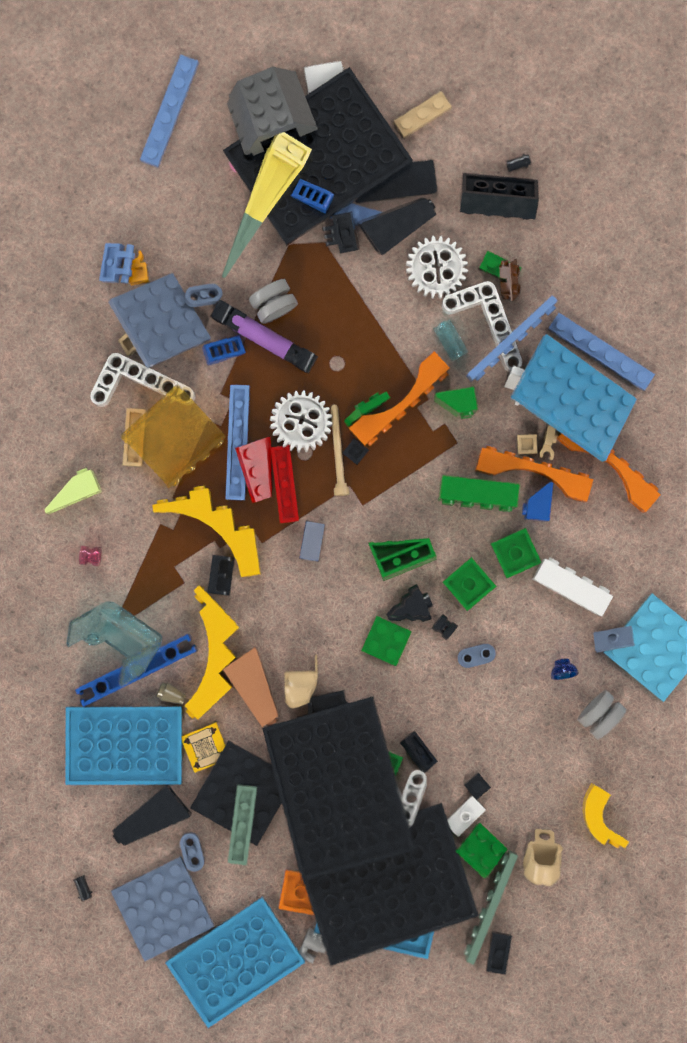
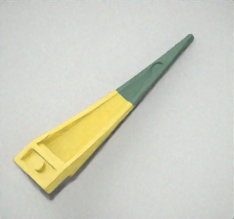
(278, 170)

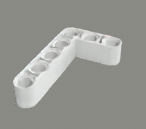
(492, 319)
(124, 370)
(415, 790)

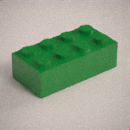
(478, 492)

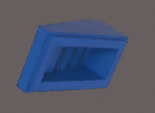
(315, 204)
(221, 343)

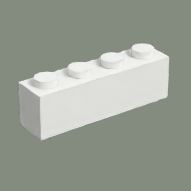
(573, 587)

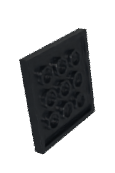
(219, 790)

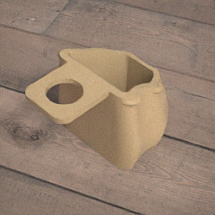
(300, 686)
(543, 859)

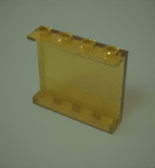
(173, 436)

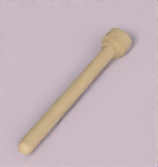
(341, 487)

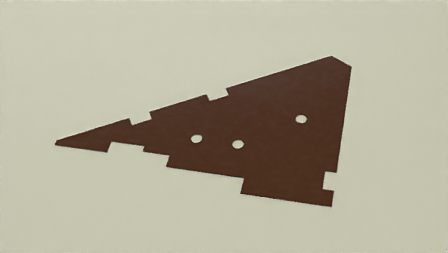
(329, 323)

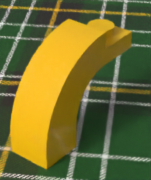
(593, 806)

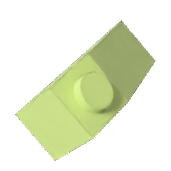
(77, 489)

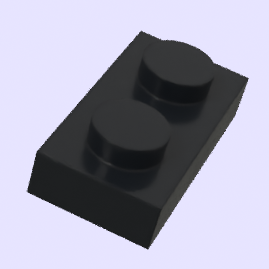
(418, 752)
(498, 952)

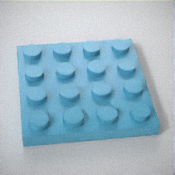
(659, 649)

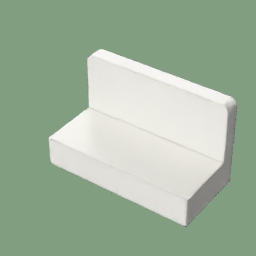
(513, 379)

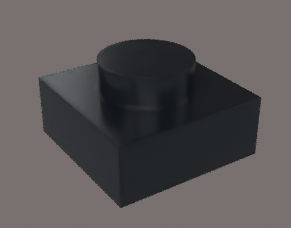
(355, 451)
(477, 786)

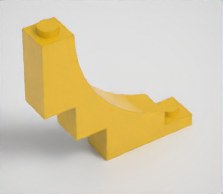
(219, 629)

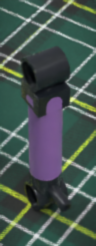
(263, 336)

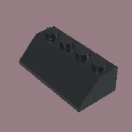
(499, 196)

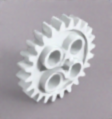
(453, 265)
(306, 405)

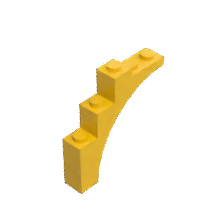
(200, 507)

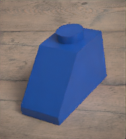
(539, 505)

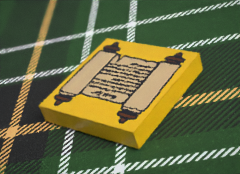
(203, 746)

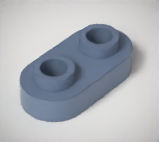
(202, 296)
(476, 654)
(192, 851)

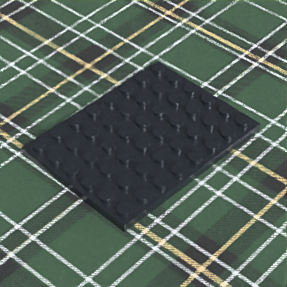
(348, 155)
(338, 788)
(394, 896)

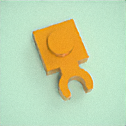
(139, 271)

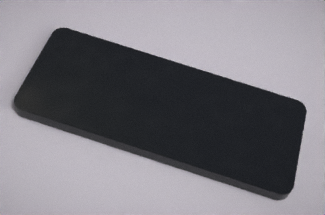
(412, 181)

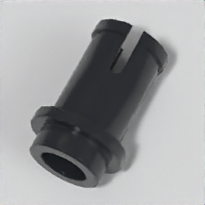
(519, 162)
(82, 888)

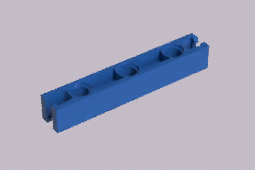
(158, 662)

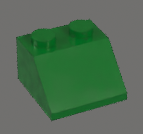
(458, 402)

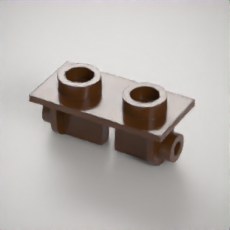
(509, 289)

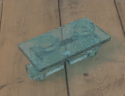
(450, 340)

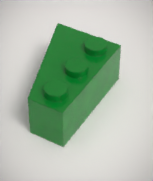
(401, 556)

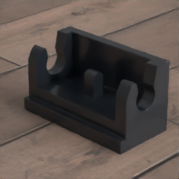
(221, 575)

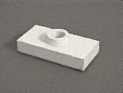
(465, 815)

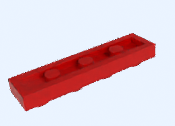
(284, 484)

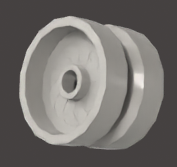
(273, 301)
(602, 714)

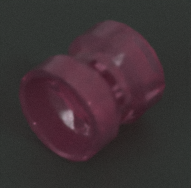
(89, 555)

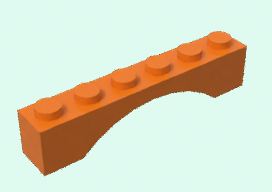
(369, 426)
(572, 485)
(638, 491)

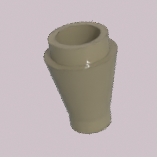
(170, 694)

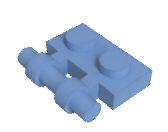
(112, 261)

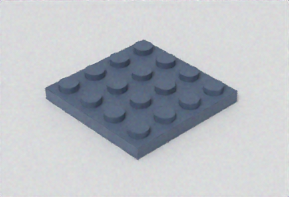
(159, 320)
(162, 908)

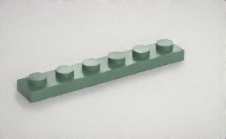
(486, 914)

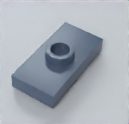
(613, 639)

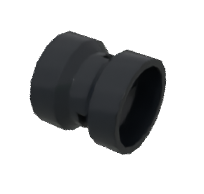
(441, 623)

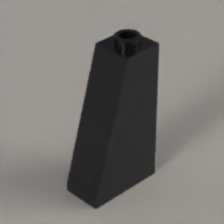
(396, 224)
(154, 815)

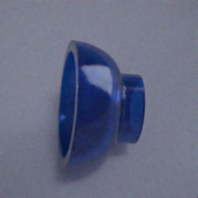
(563, 670)

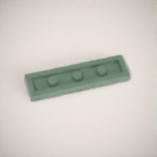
(242, 824)

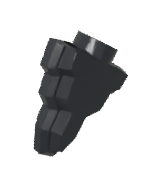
(412, 606)

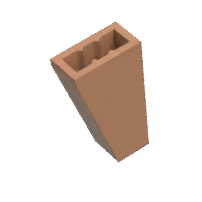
(252, 684)

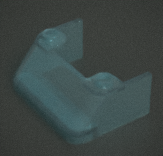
(121, 631)

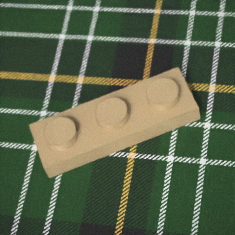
(422, 114)
(130, 457)

